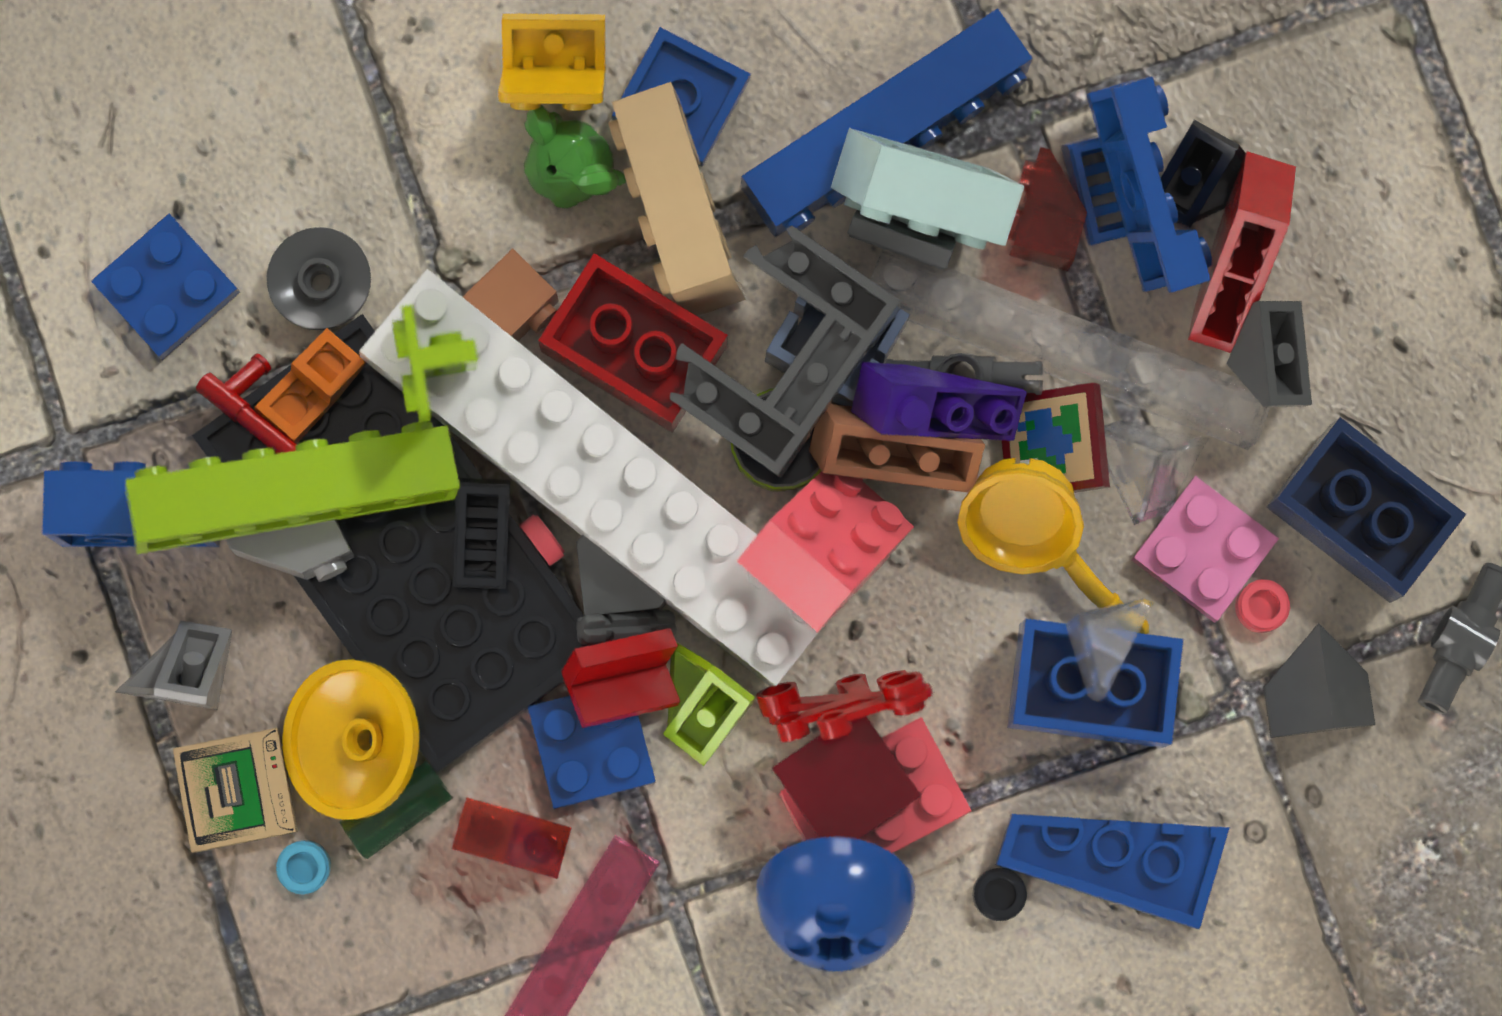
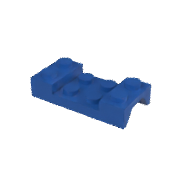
(1160, 253)

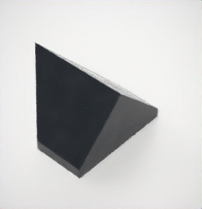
(1202, 173)

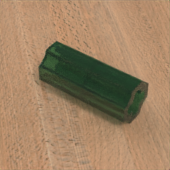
(418, 800)

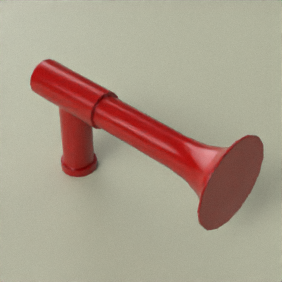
(228, 400)

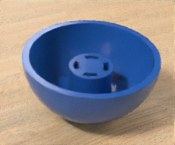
(835, 902)

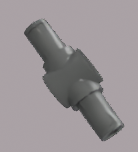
(986, 369)
(1464, 640)

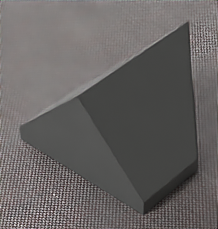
(1273, 354)
(1318, 690)

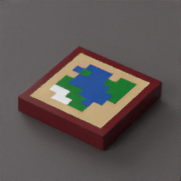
(1065, 431)

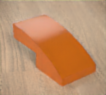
(311, 386)

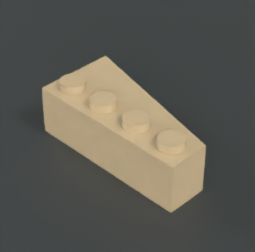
(675, 201)

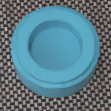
(303, 867)

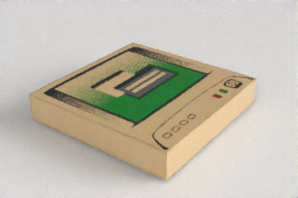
(235, 790)

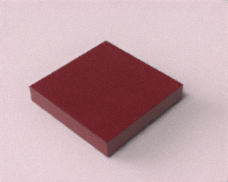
(846, 782)

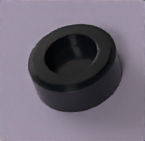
(999, 894)

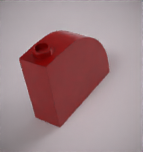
(1243, 250)

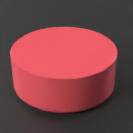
(542, 539)
(1262, 606)

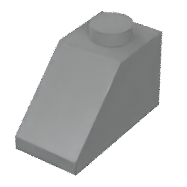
(299, 550)

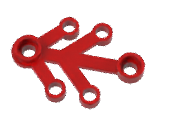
(834, 712)

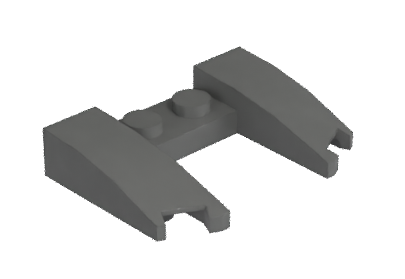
(853, 322)

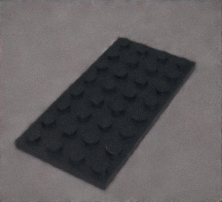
(459, 652)

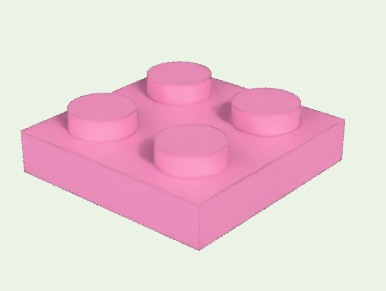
(1205, 549)

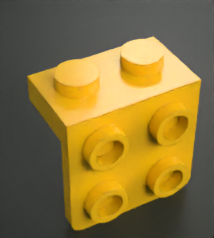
(553, 60)

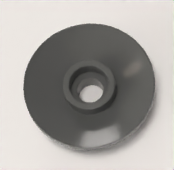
(301, 260)

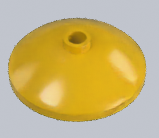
(330, 734)

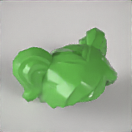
(578, 153)

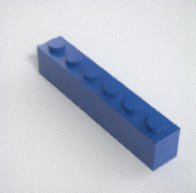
(905, 109)

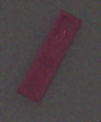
(586, 932)

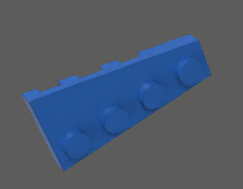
(1129, 863)

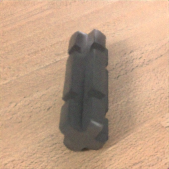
(600, 628)

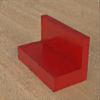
(621, 678)

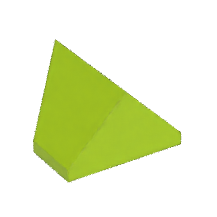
(707, 707)

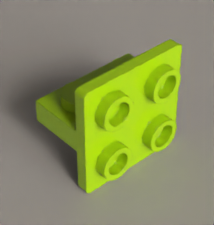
(443, 356)

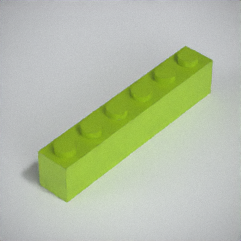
(291, 487)

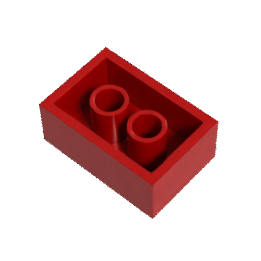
(628, 340)

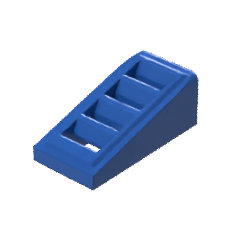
(1077, 175)

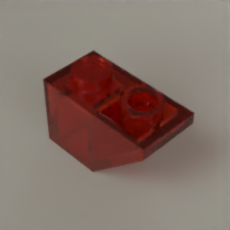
(1050, 217)
(511, 838)

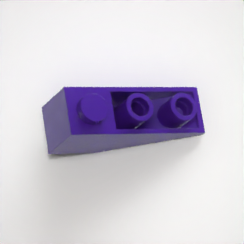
(935, 403)

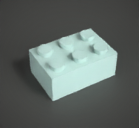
(926, 190)

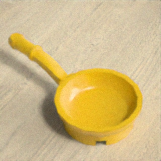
(1028, 523)

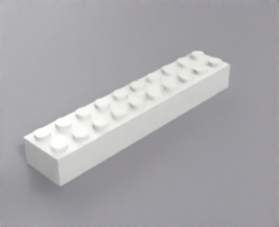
(598, 480)

